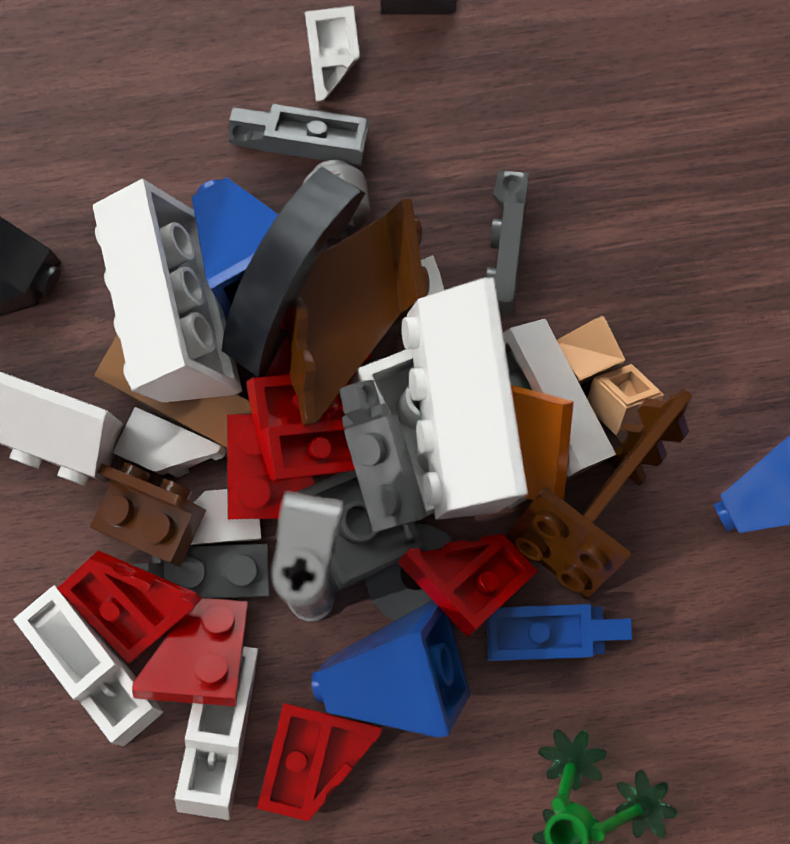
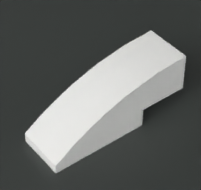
(87, 666)
(215, 750)

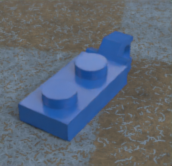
(551, 632)

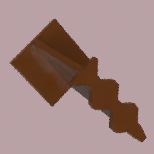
(351, 303)
(568, 540)

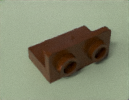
(148, 515)

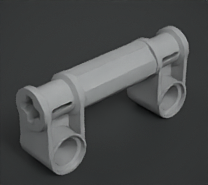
(304, 553)

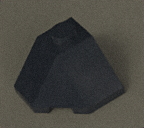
(26, 269)

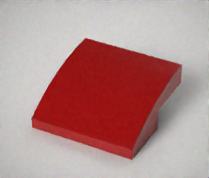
(285, 443)

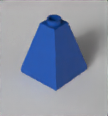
(229, 233)
(760, 495)
(399, 675)

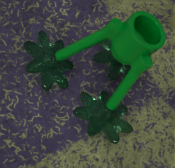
(574, 822)

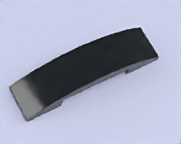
(282, 264)

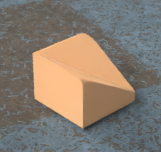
(591, 350)
(618, 396)

